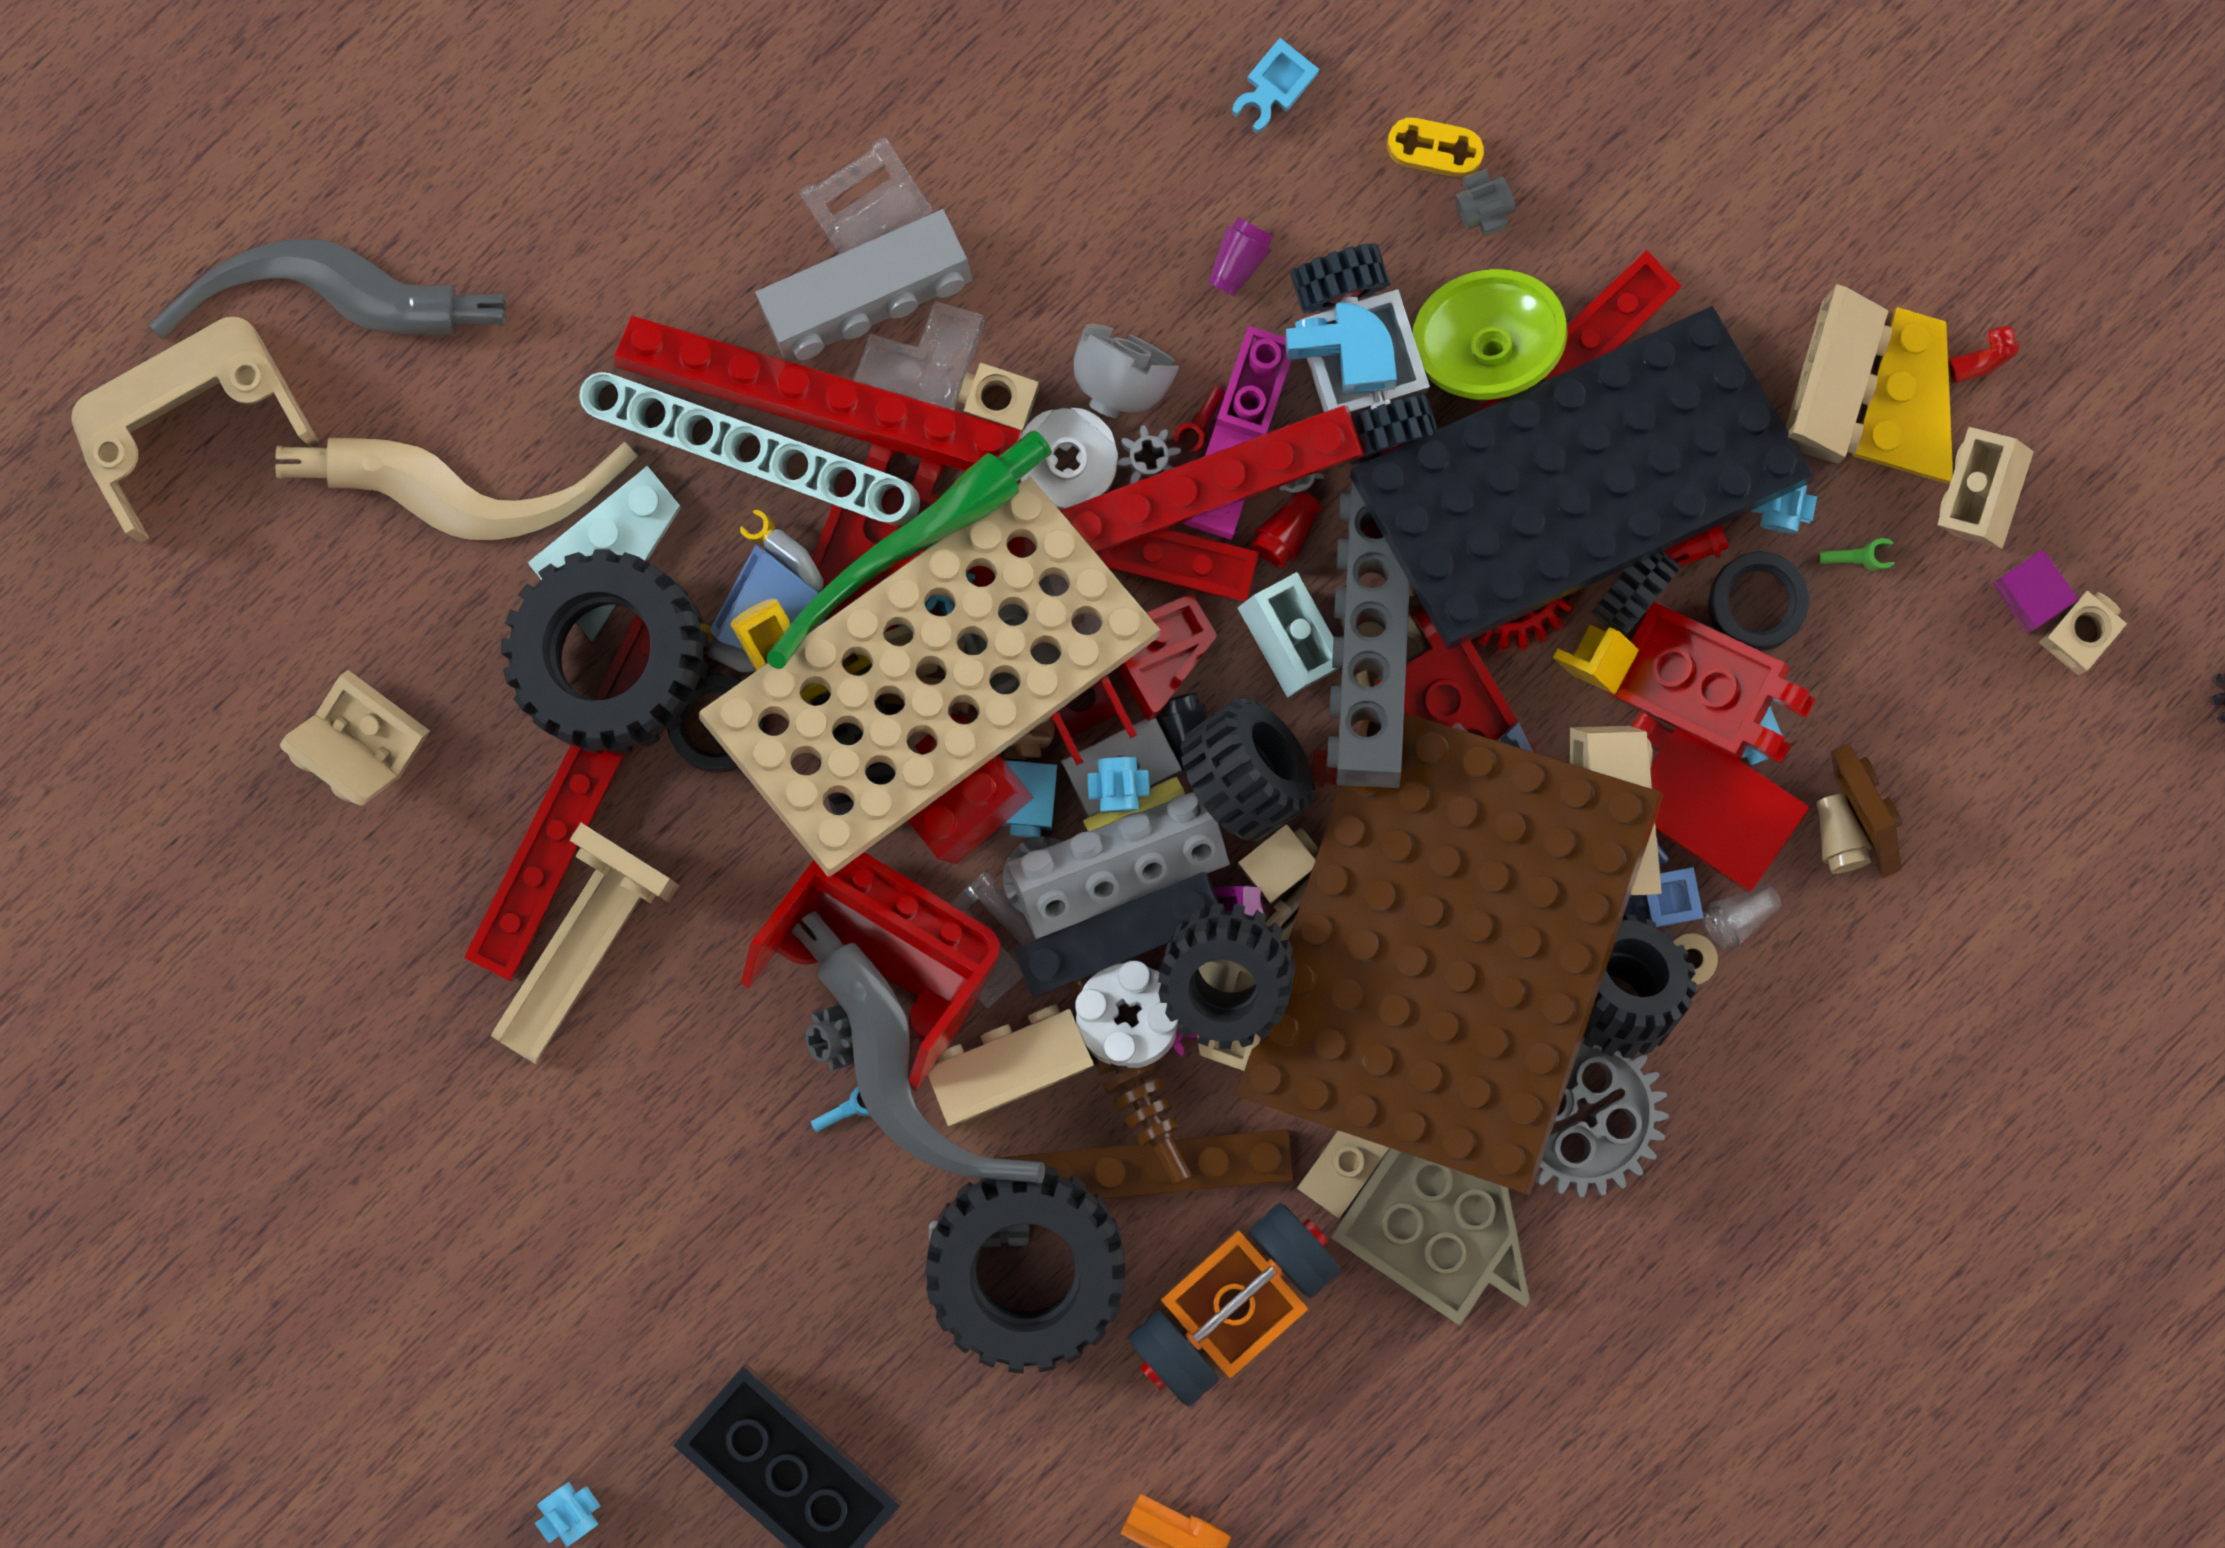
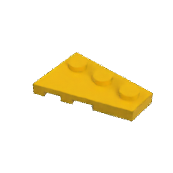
(1910, 409)

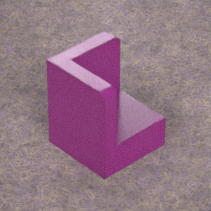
(2035, 591)

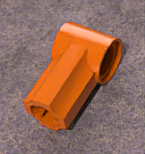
(1162, 1527)

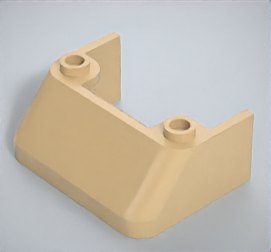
(221, 353)

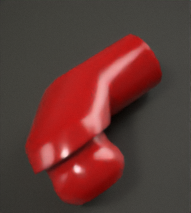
(1987, 360)

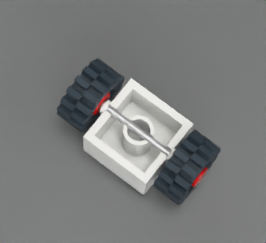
(1380, 417)

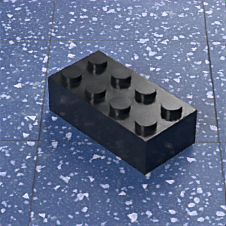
(785, 1468)

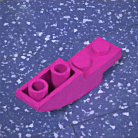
(1246, 411)

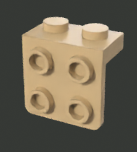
(355, 741)

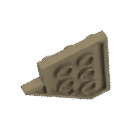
(1436, 1233)

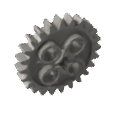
(1604, 1154)

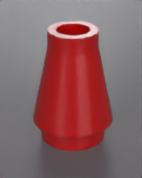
(1286, 530)

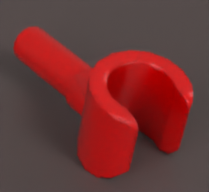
(1201, 418)

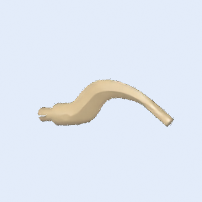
(435, 492)

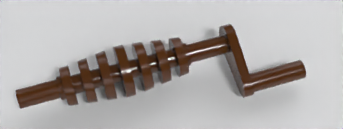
(1148, 1113)

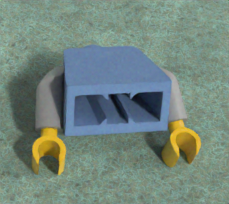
(776, 572)

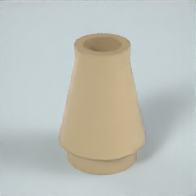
(1842, 837)

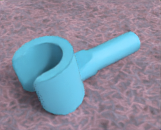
(845, 1110)

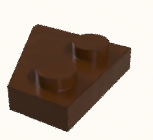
(1876, 816)

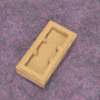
(1341, 1171)

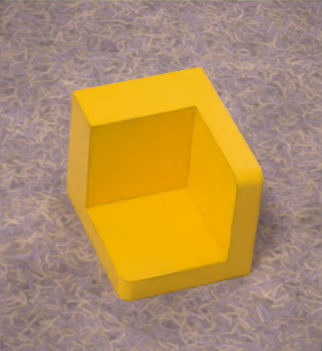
(1600, 658)

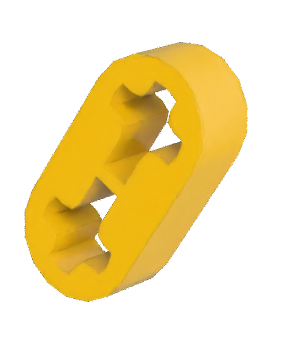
(1431, 159)

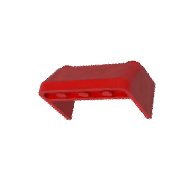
(903, 933)

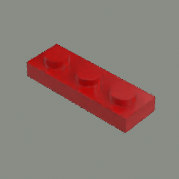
(1186, 563)

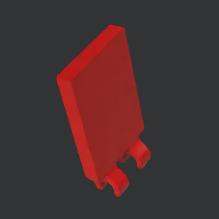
(851, 534)
(1709, 684)
(1453, 686)
(1719, 805)

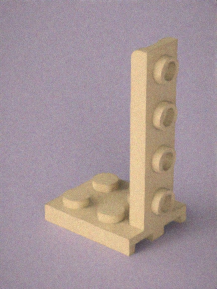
(579, 942)

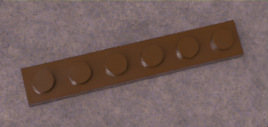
(1211, 1161)

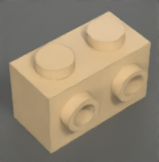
(1985, 487)

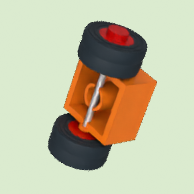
(1234, 1304)

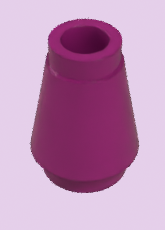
(1239, 255)

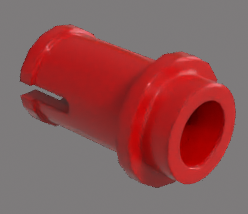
(1699, 547)

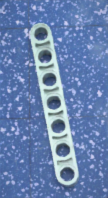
(726, 442)

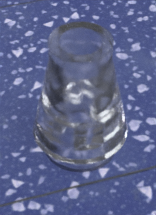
(1738, 916)

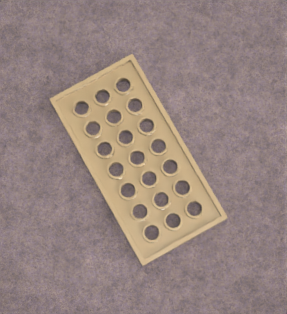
(960, 747)

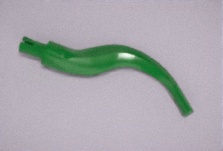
(972, 497)

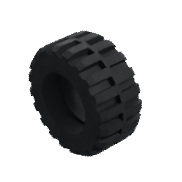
(549, 615)
(1013, 1335)

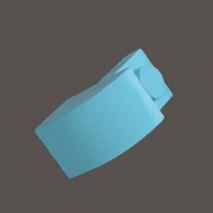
(1360, 341)

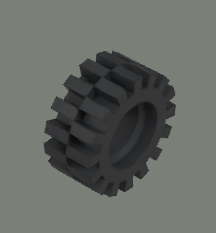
(1635, 592)

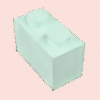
(1290, 634)

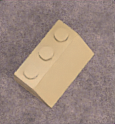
(1837, 375)
(1009, 1065)

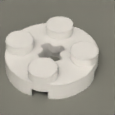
(1096, 456)
(1098, 1007)

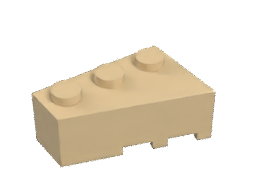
(1628, 756)

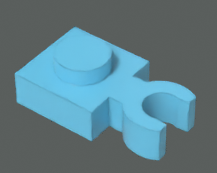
(1279, 80)

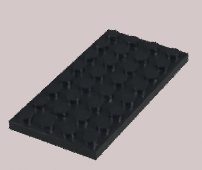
(1580, 477)

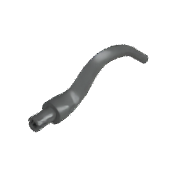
(349, 284)
(883, 1058)

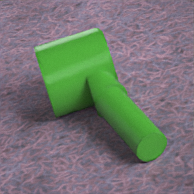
(1859, 556)

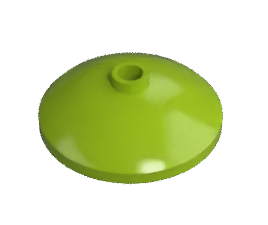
(1487, 316)

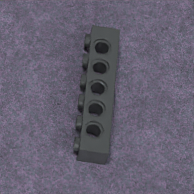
(1378, 758)

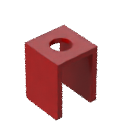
(1104, 705)

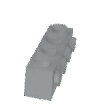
(865, 287)
(1117, 863)

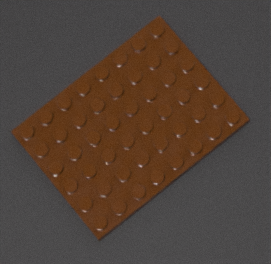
(1454, 951)

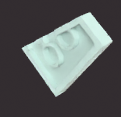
(626, 522)

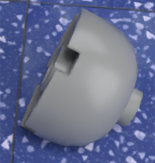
(1120, 371)

